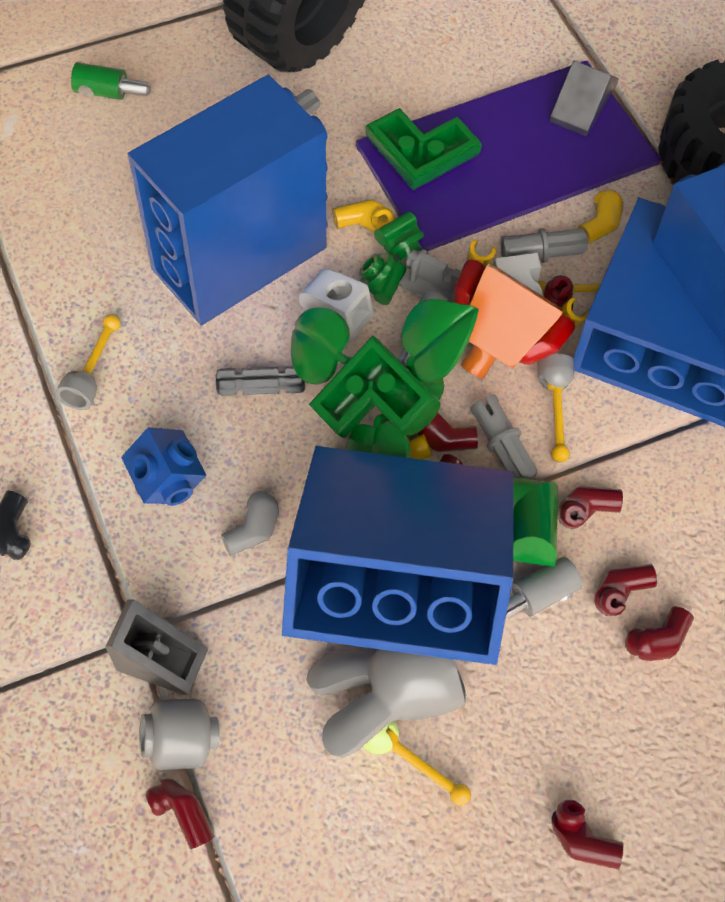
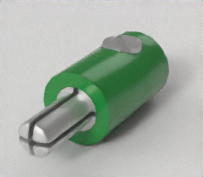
(105, 82)

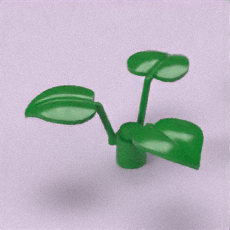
(432, 334)

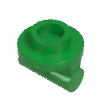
(400, 236)
(382, 276)

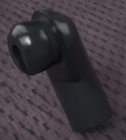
(11, 541)

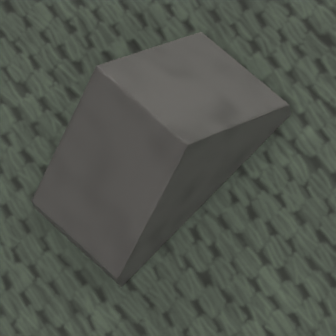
(582, 98)
(154, 649)

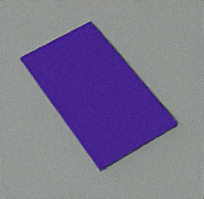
(521, 161)

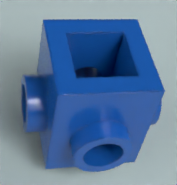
(163, 466)

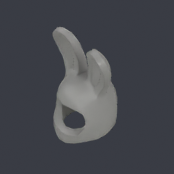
(402, 686)

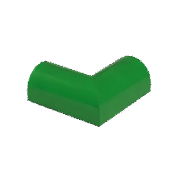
(419, 155)
(378, 380)
(535, 521)

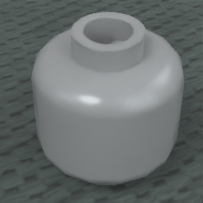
(178, 734)

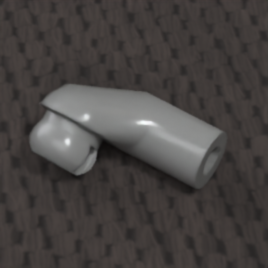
(257, 526)

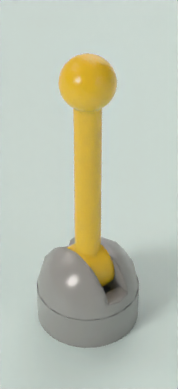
(555, 375)
(79, 388)

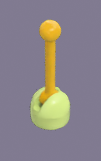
(388, 740)

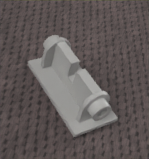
(428, 275)

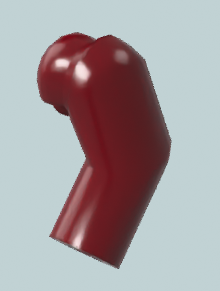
(579, 842)

